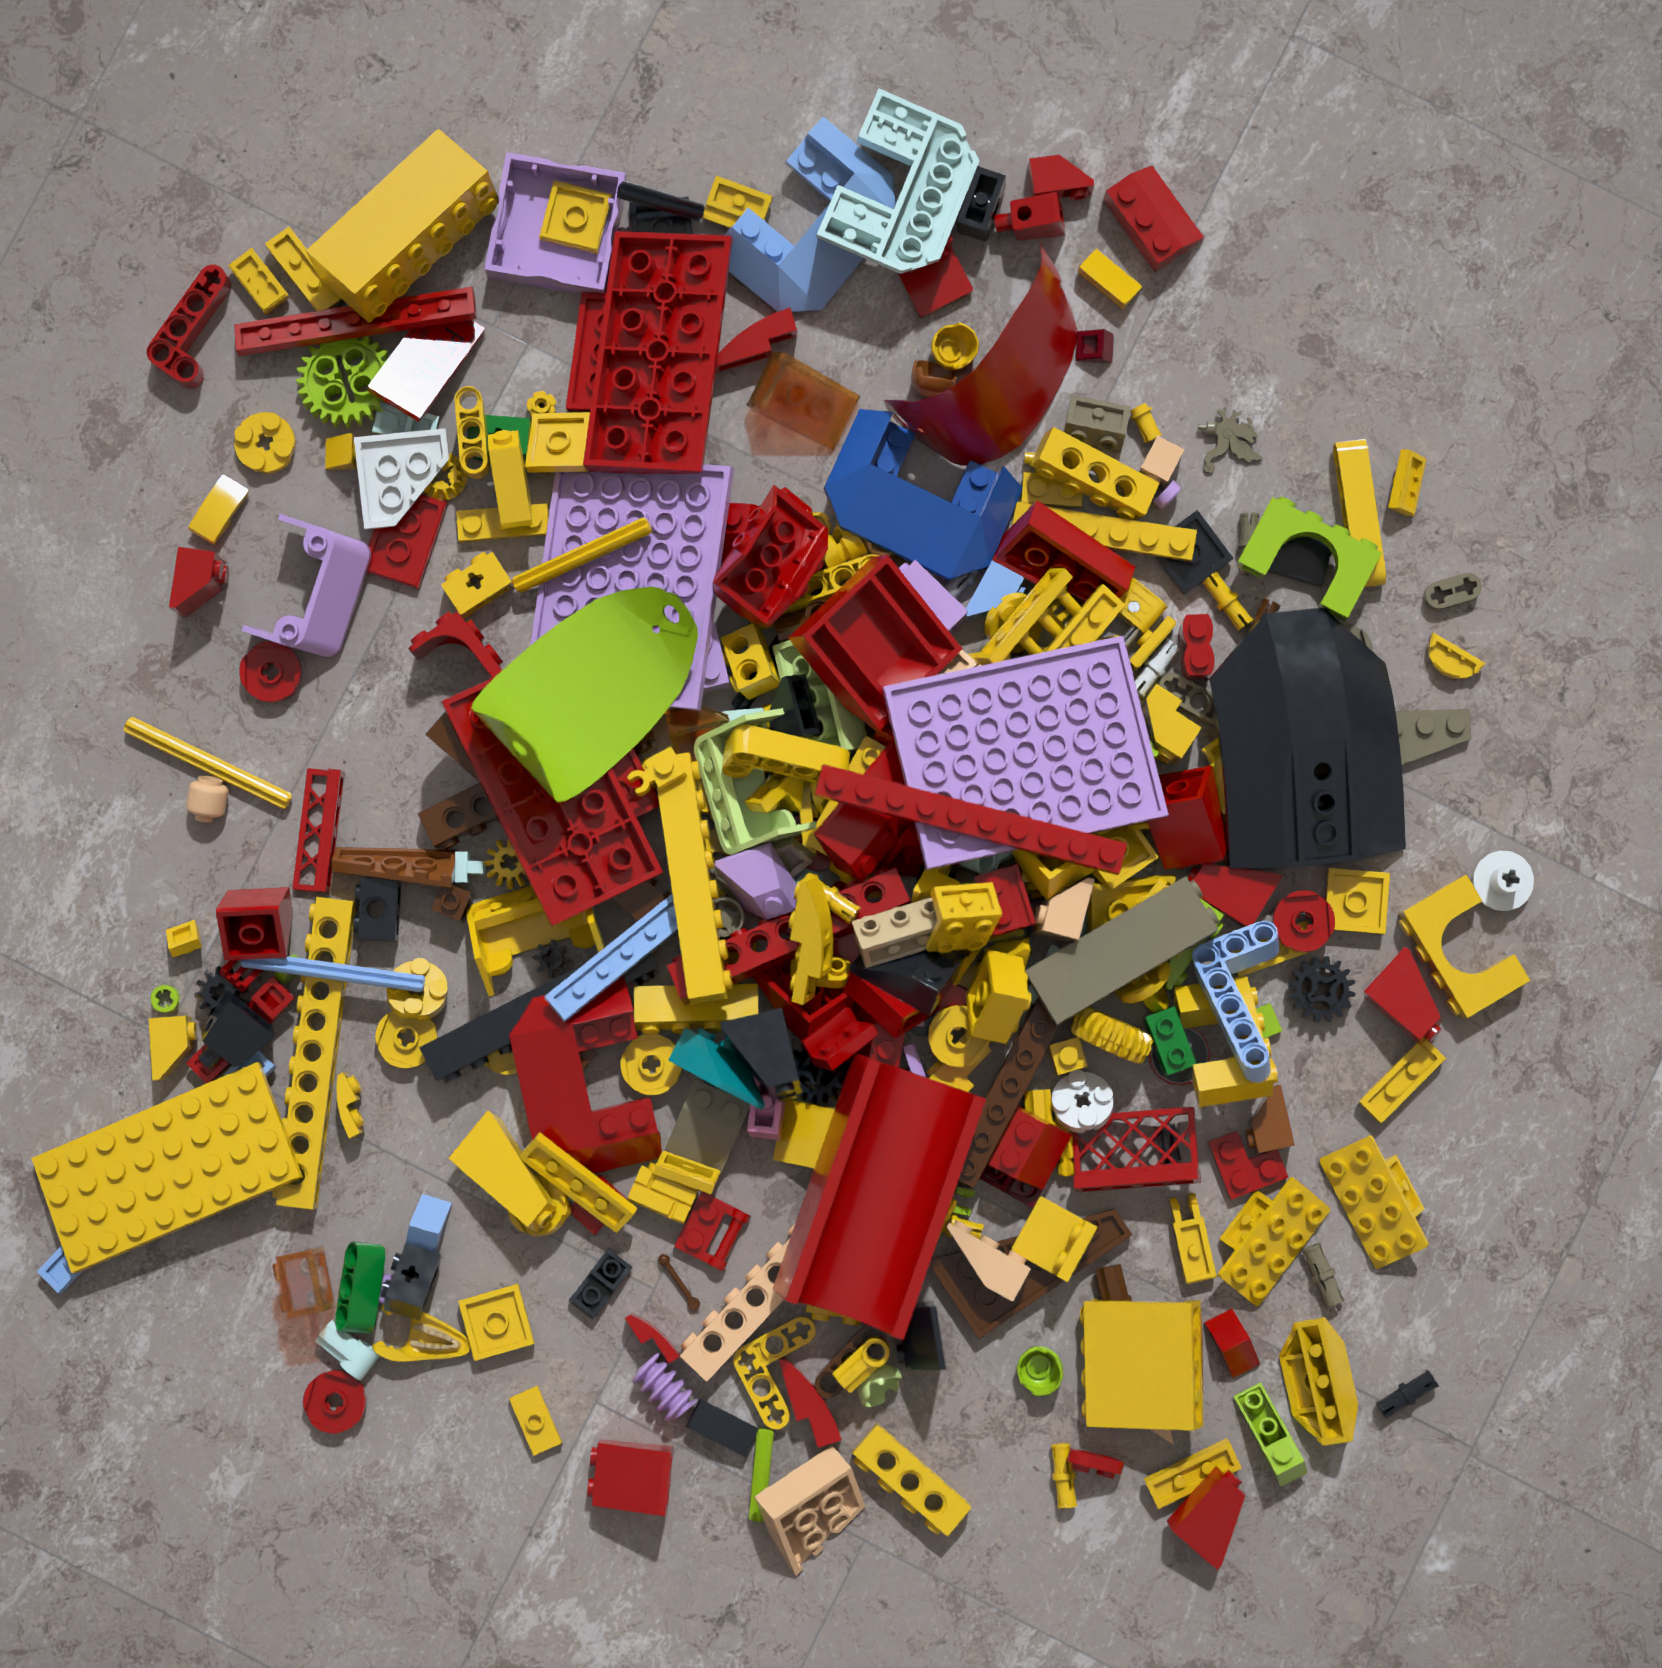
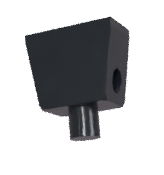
(233, 1033)

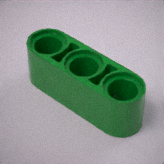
(360, 1287)

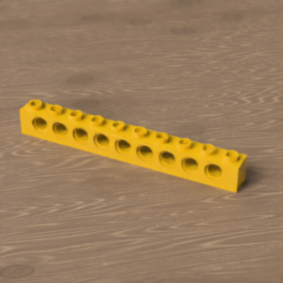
(342, 914)

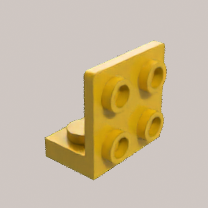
(964, 915)
(1054, 1238)

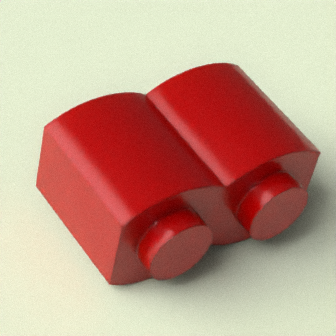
(1195, 638)

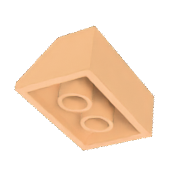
(1063, 914)

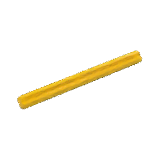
(207, 763)

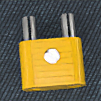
(1140, 610)

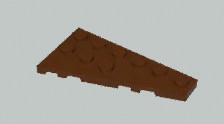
(987, 1309)

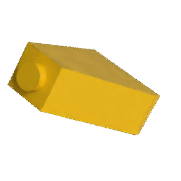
(510, 479)

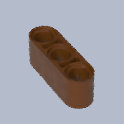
(852, 1345)

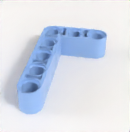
(1229, 998)

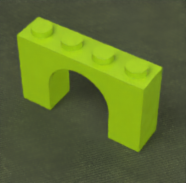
(1352, 557)

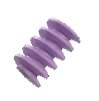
(663, 1388)

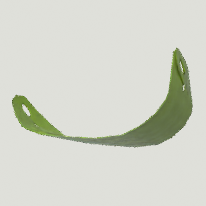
(591, 687)

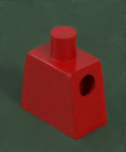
(1044, 216)

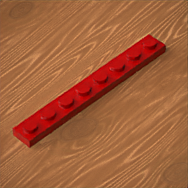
(346, 323)

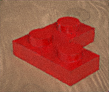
(1244, 1174)

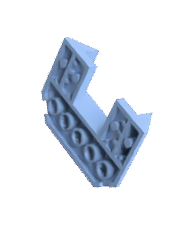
(813, 269)

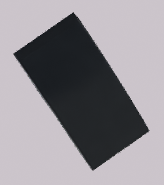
(600, 1284)
(722, 1427)

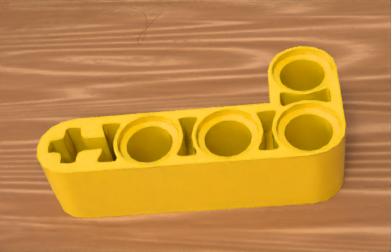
(778, 753)

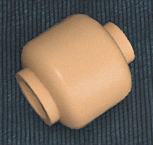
(207, 798)

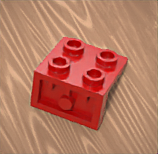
(937, 283)

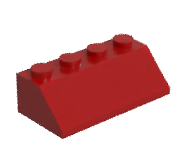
(859, 837)

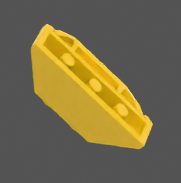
(1320, 1381)

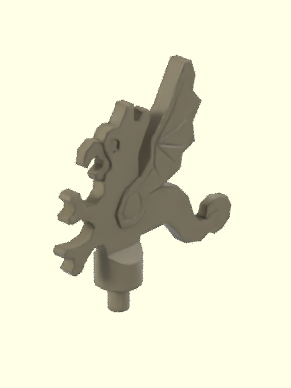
(1227, 434)

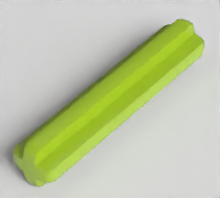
(761, 1470)

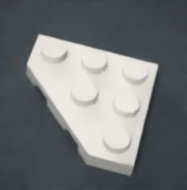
(396, 472)

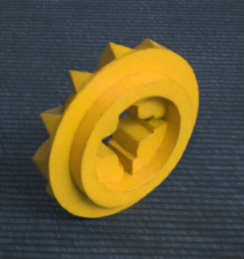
(457, 478)

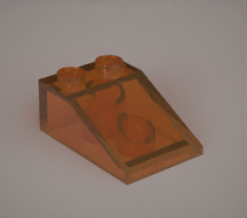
(803, 400)

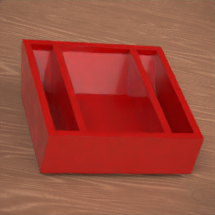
(874, 637)

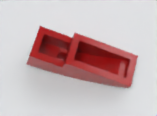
(755, 341)
(809, 1404)

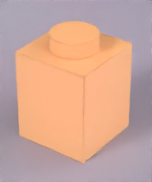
(1161, 460)

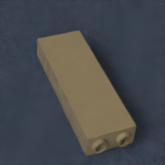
(1122, 950)

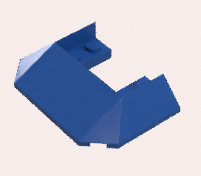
(907, 519)

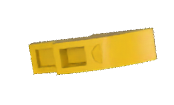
(813, 929)

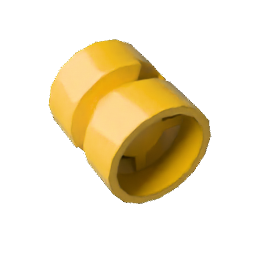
(843, 547)

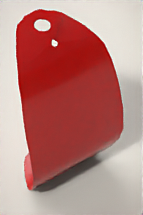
(1010, 387)

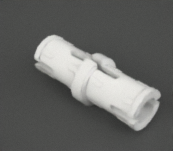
(1155, 666)

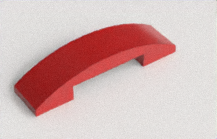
(267, 1002)

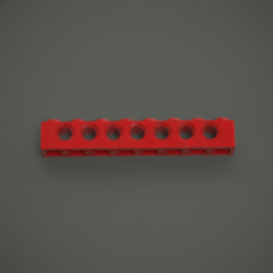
(781, 950)

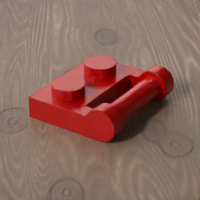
(702, 1226)

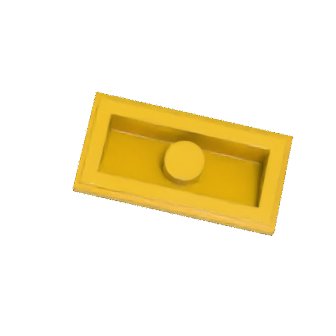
(1109, 279)

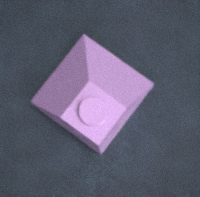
(759, 881)

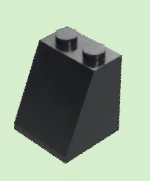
(766, 1051)

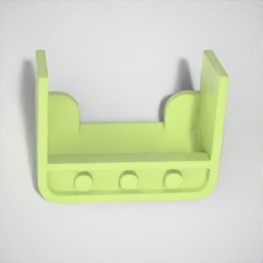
(734, 822)

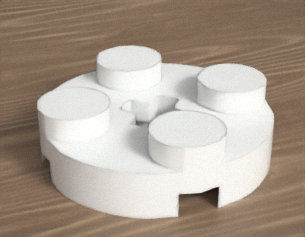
(1087, 1117)

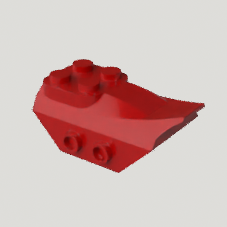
(772, 558)

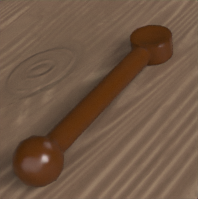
(693, 1302)

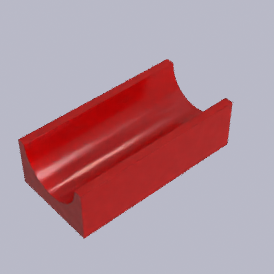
(879, 1195)

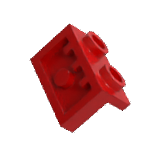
(837, 1039)

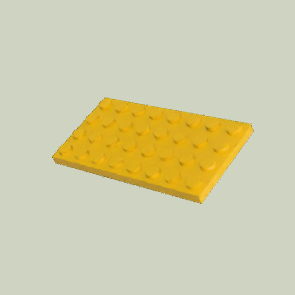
(166, 1167)

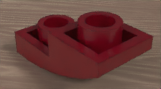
(1017, 1189)

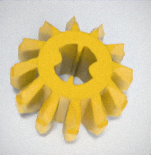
(504, 873)

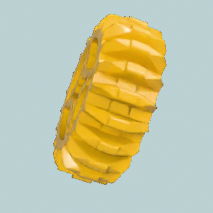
(1112, 1035)

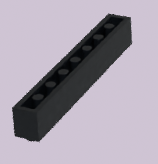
(490, 1032)

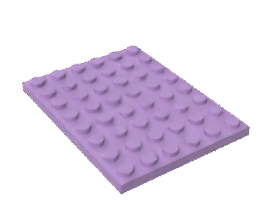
(679, 555)
(1029, 737)

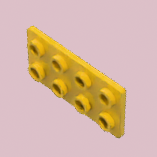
(1376, 1200)
(1269, 1237)

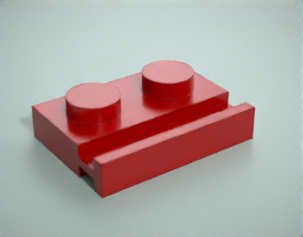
(1011, 898)

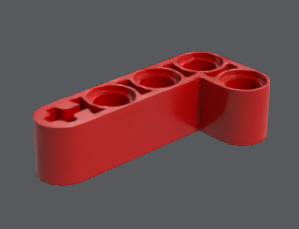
(195, 323)

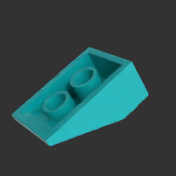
(716, 1065)

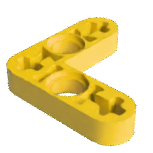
(763, 1358)

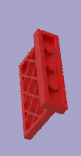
(1144, 1175)

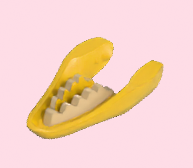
(426, 1341)

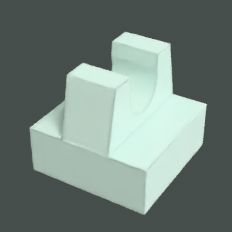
(465, 867)

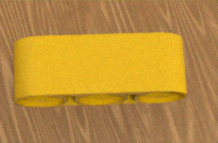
(467, 418)

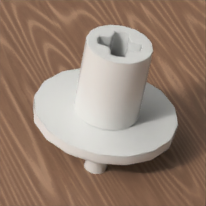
(1503, 880)

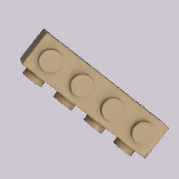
(895, 932)

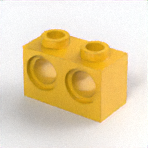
(754, 659)

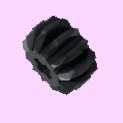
(210, 988)

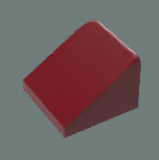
(1094, 346)

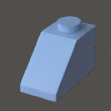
(994, 585)

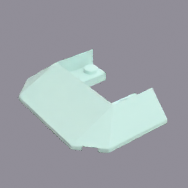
(929, 199)

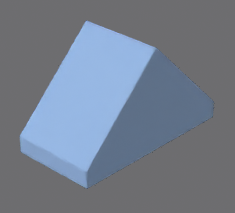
(428, 1223)

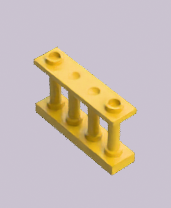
(1030, 610)

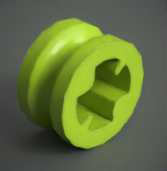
(155, 1001)

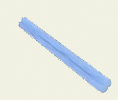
(339, 972)

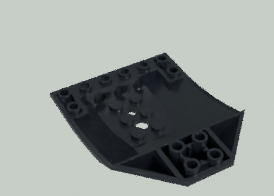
(1298, 698)

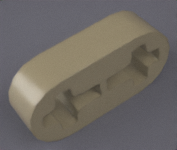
(1449, 585)

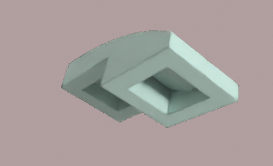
(395, 421)

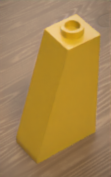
(493, 1162)

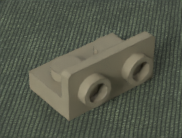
(1097, 423)

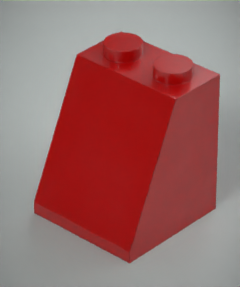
(1194, 823)
(255, 923)
(631, 1476)

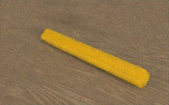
(582, 555)

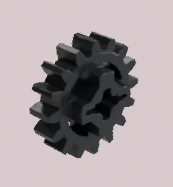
(1330, 1000)
(825, 1081)

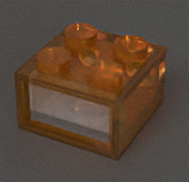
(304, 1282)

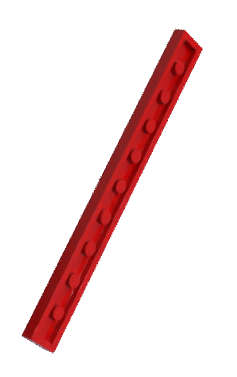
(970, 819)

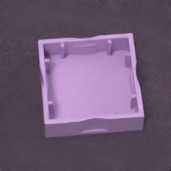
(514, 242)

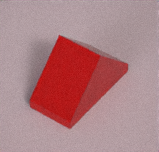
(1232, 1342)

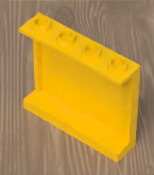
(1142, 1364)

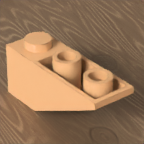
(994, 1268)

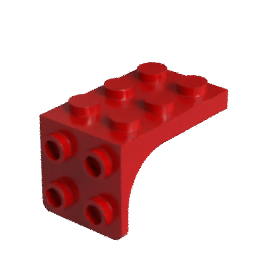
(454, 630)

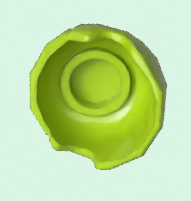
(1040, 1370)

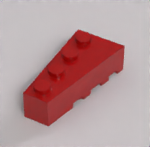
(1049, 541)

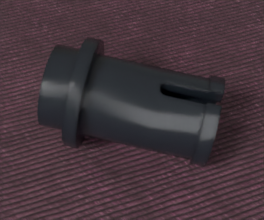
(1166, 1140)

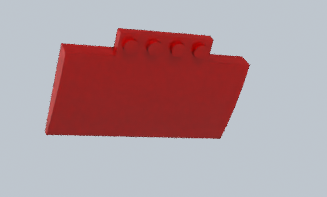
(651, 353)
(572, 848)

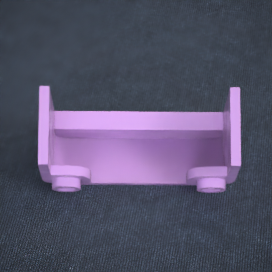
(333, 595)

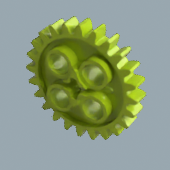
(319, 388)

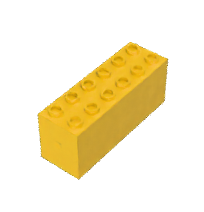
(403, 226)

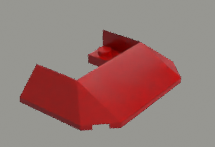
(556, 1087)

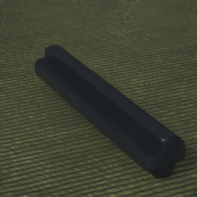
(660, 201)

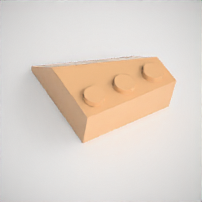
(810, 1506)

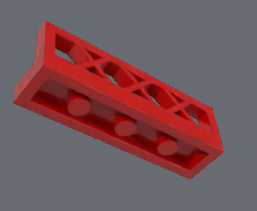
(328, 828)

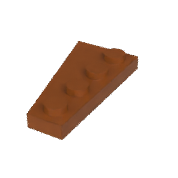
(400, 864)

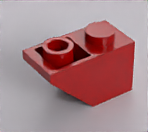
(1058, 175)

